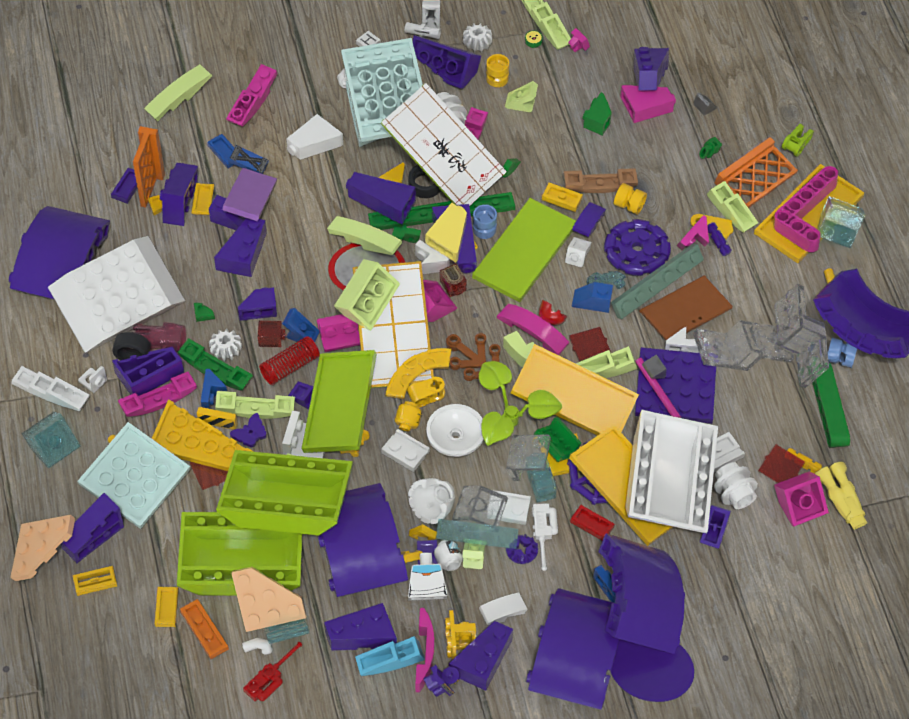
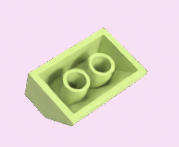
(367, 294)

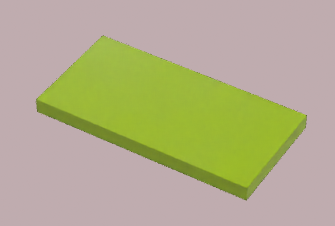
(524, 250)
(339, 401)

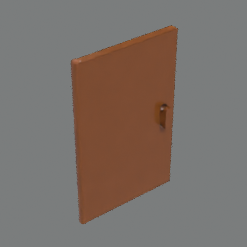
(686, 308)

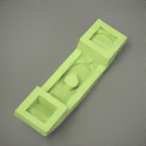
(247, 406)

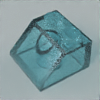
(51, 439)

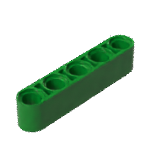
(831, 409)

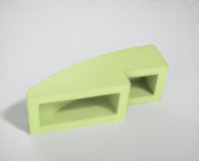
(732, 207)
(517, 347)
(610, 364)

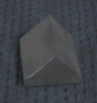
(704, 104)
(655, 368)

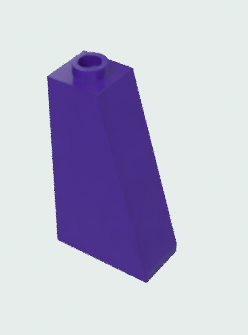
(382, 195)
(467, 256)

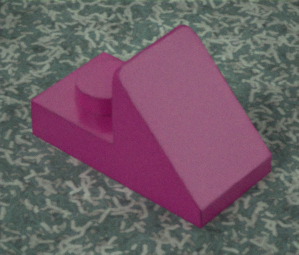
(698, 232)

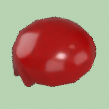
(549, 316)

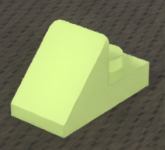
(522, 97)
(473, 555)

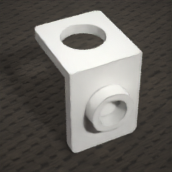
(96, 379)

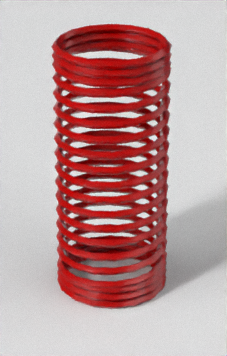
(312, 352)

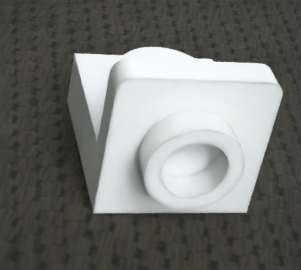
(577, 251)

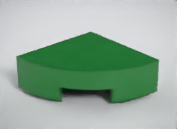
(510, 166)
(203, 313)

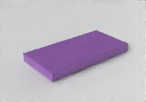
(249, 194)

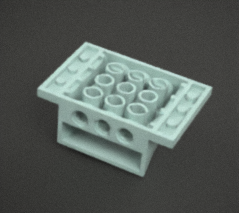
(377, 83)

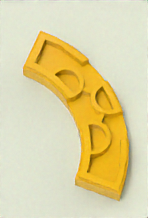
(415, 366)

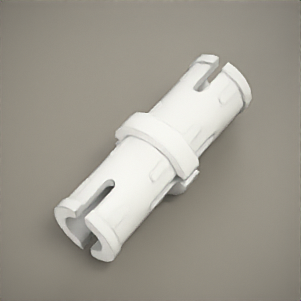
(422, 30)

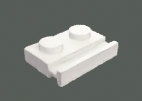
(405, 450)
(727, 451)
(516, 508)

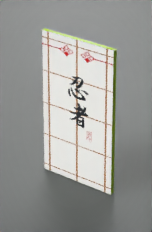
(443, 147)

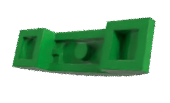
(197, 357)

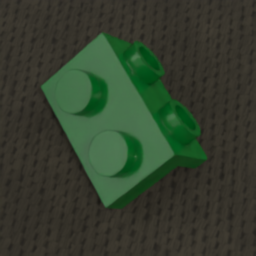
(562, 441)

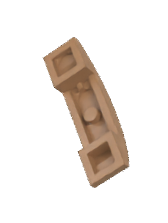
(599, 182)

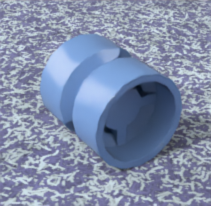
(484, 221)
(835, 355)

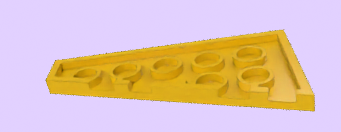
(194, 439)

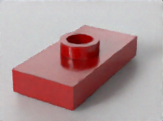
(592, 522)

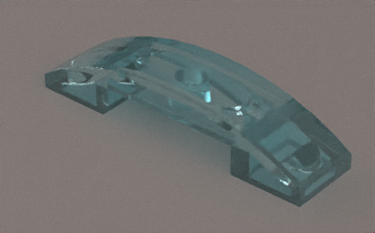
(477, 533)

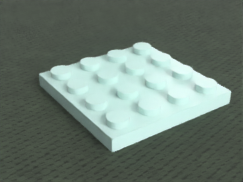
(134, 474)

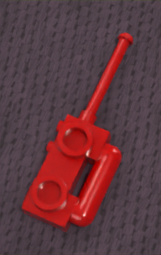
(268, 674)

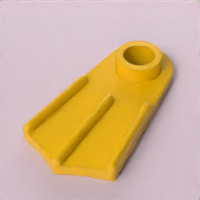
(723, 225)

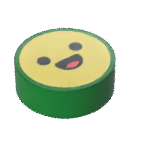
(533, 39)

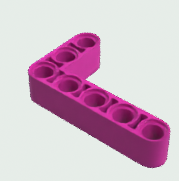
(789, 216)

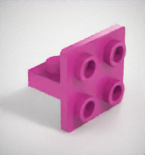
(338, 332)

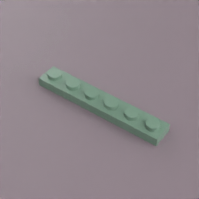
(657, 281)

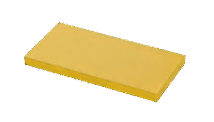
(844, 191)
(584, 395)
(607, 466)

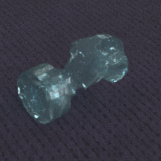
(612, 277)

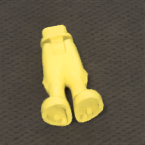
(845, 497)

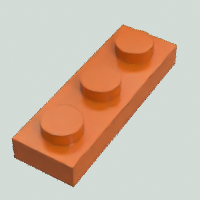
(204, 629)

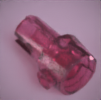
(163, 336)

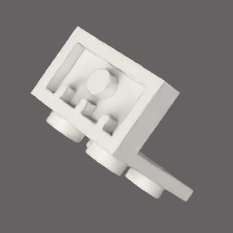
(294, 438)

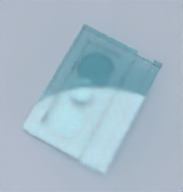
(286, 631)

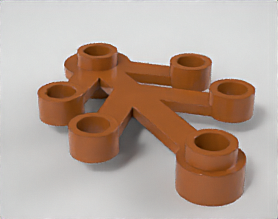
(475, 360)

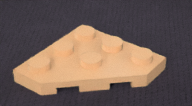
(38, 544)
(264, 600)

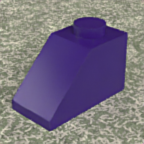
(222, 217)
(258, 305)

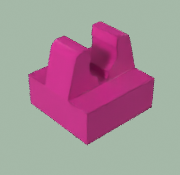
(578, 41)

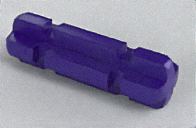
(719, 239)

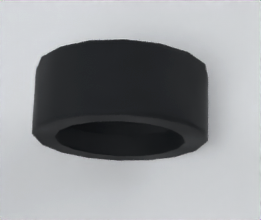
(422, 191)
(126, 341)

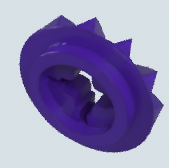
(530, 551)

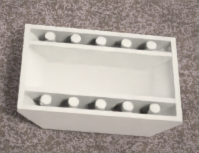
(115, 293)
(672, 471)

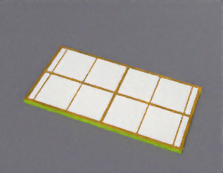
(401, 327)

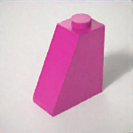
(646, 103)

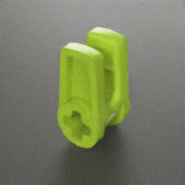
(796, 144)

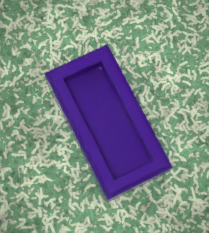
(126, 187)

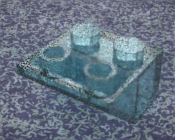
(840, 221)

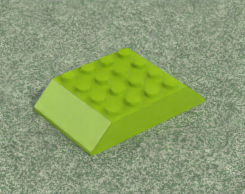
(284, 492)
(215, 547)

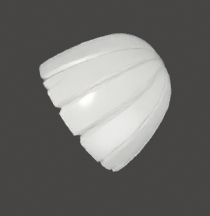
(431, 499)

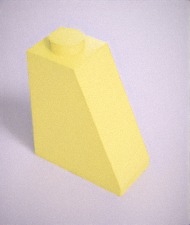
(448, 232)

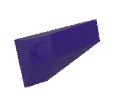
(450, 63)

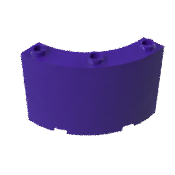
(55, 246)
(863, 317)
(363, 544)
(648, 594)
(574, 650)

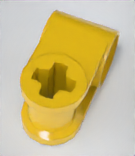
(425, 392)

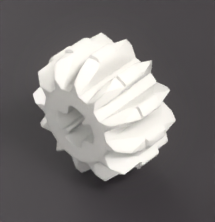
(477, 37)
(225, 344)

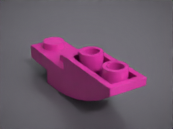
(253, 97)

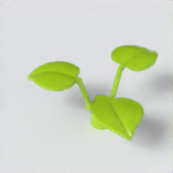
(498, 427)

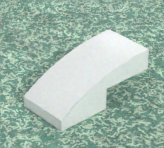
(503, 607)

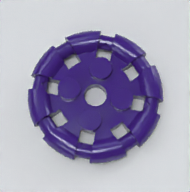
(640, 238)

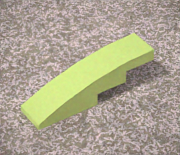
(548, 22)
(176, 92)
(364, 234)

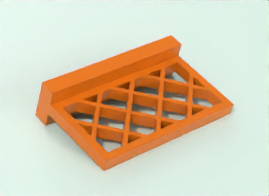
(749, 160)
(148, 163)

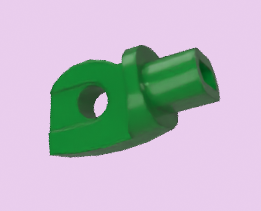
(710, 148)
(408, 234)

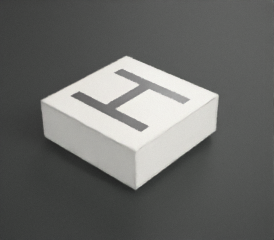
(367, 39)

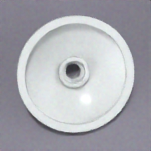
(455, 421)

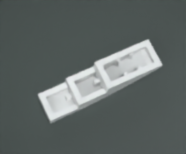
(50, 389)

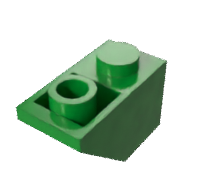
(598, 116)

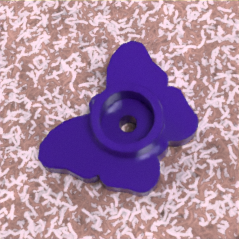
(250, 433)

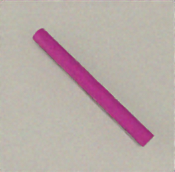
(658, 390)

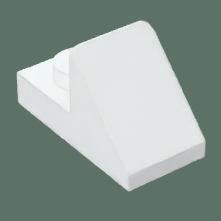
(432, 259)
(679, 343)

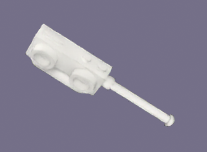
(542, 531)

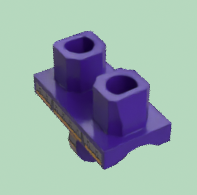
(439, 681)

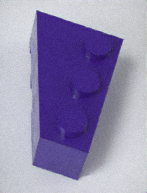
(148, 371)

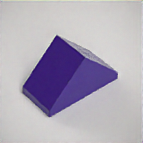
(717, 526)

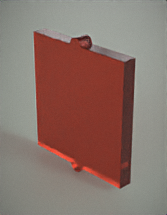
(589, 343)
(781, 465)
(208, 476)

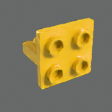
(458, 635)

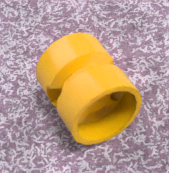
(497, 70)
(629, 198)

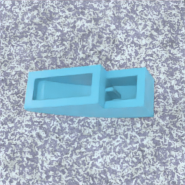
(390, 657)

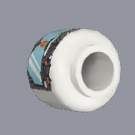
(448, 555)

